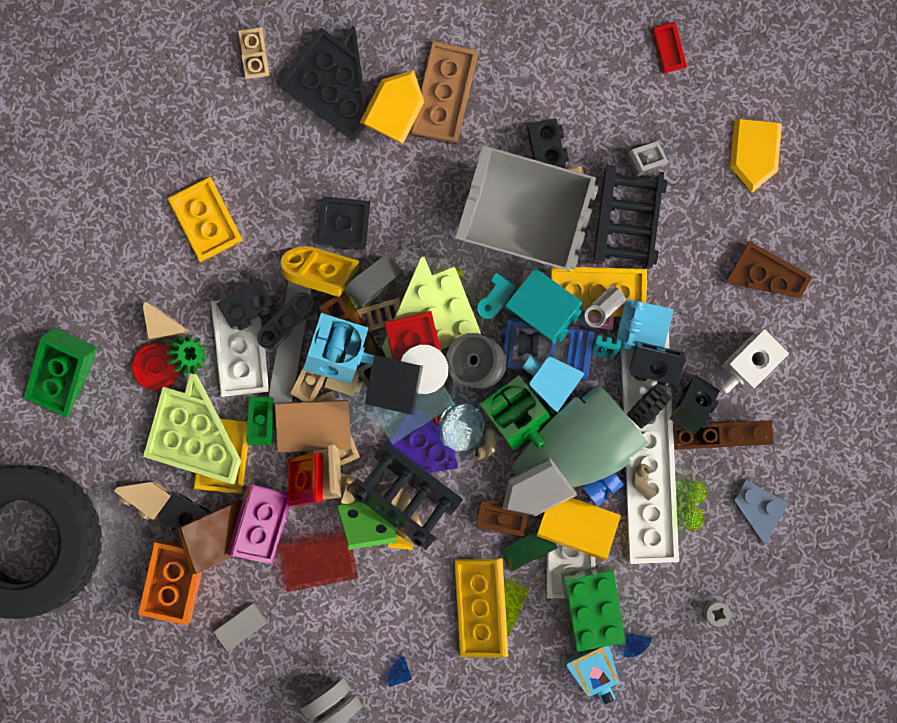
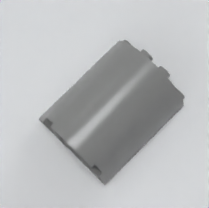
(527, 209)

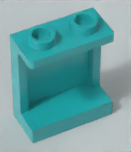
(545, 306)

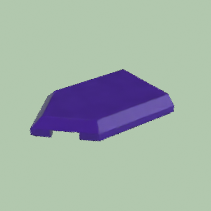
(427, 449)

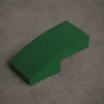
(527, 550)

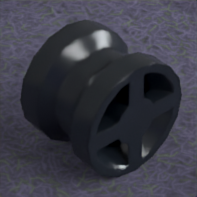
(528, 343)

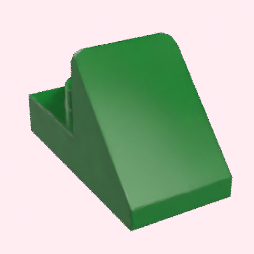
(260, 421)

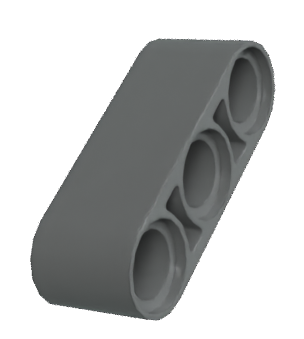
(373, 280)

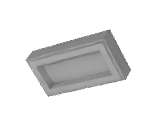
(240, 627)

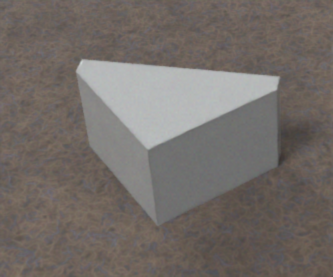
(645, 158)

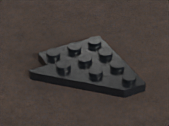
(330, 81)

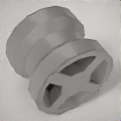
(712, 611)

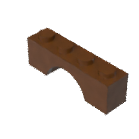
(343, 308)

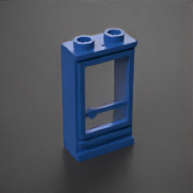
(572, 350)

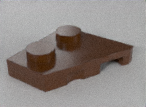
(496, 519)

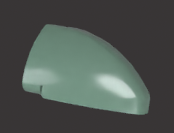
(586, 440)

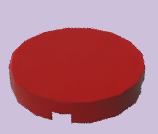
(158, 372)

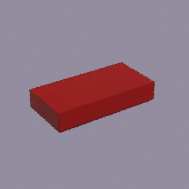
(669, 47)

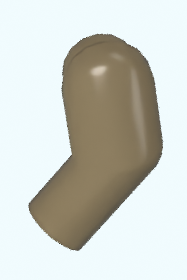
(487, 448)
(640, 481)

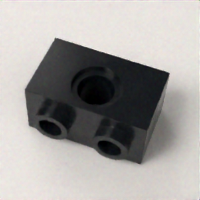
(646, 354)
(695, 405)
(176, 507)

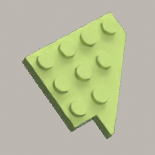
(444, 297)
(191, 434)

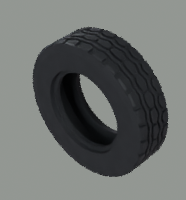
(77, 540)

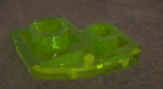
(693, 514)

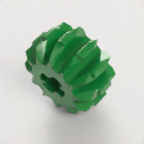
(178, 354)

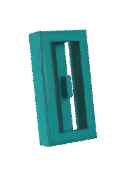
(614, 348)

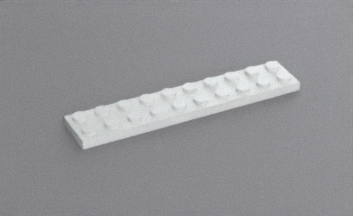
(651, 522)

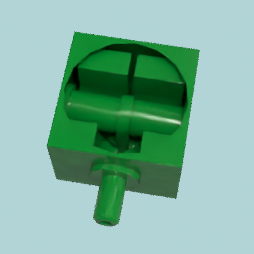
(521, 418)

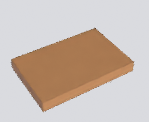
(312, 425)

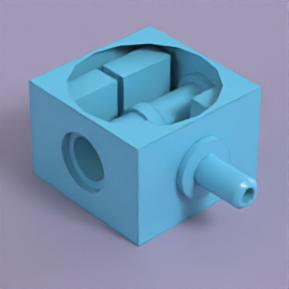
(337, 349)

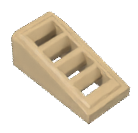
(394, 302)

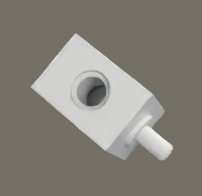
(740, 364)

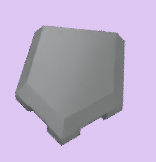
(537, 489)

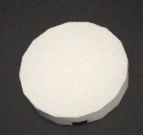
(434, 367)

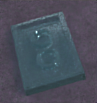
(427, 408)

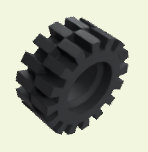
(649, 406)

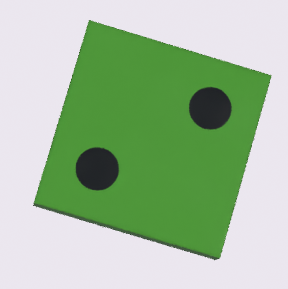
(364, 526)

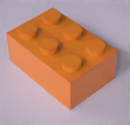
(169, 585)

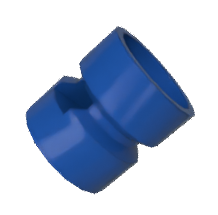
(598, 490)

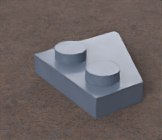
(760, 509)

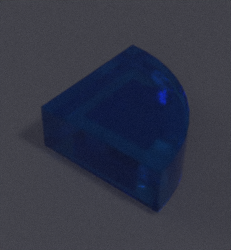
(635, 644)
(399, 672)

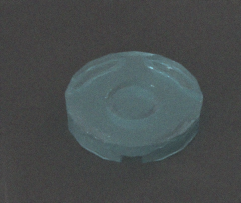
(461, 427)

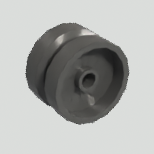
(472, 372)

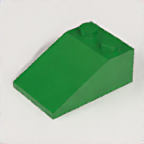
(59, 371)

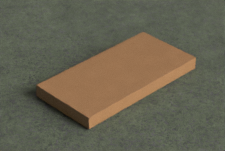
(445, 92)

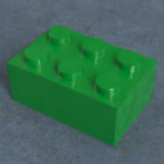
(593, 608)

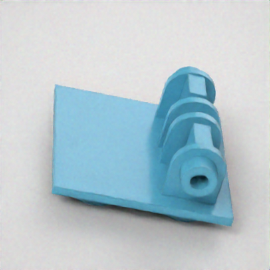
(644, 324)

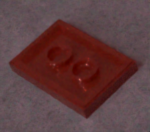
(317, 562)

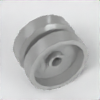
(329, 704)

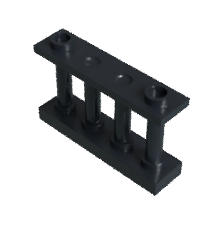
(607, 227)
(418, 478)

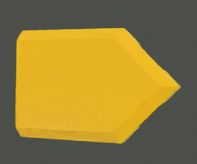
(394, 106)
(755, 151)

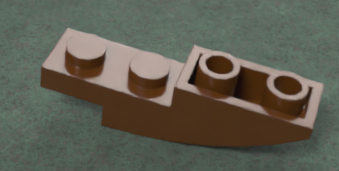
(725, 435)

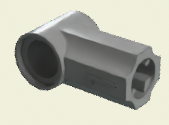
(604, 306)

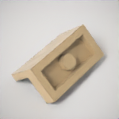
(331, 472)

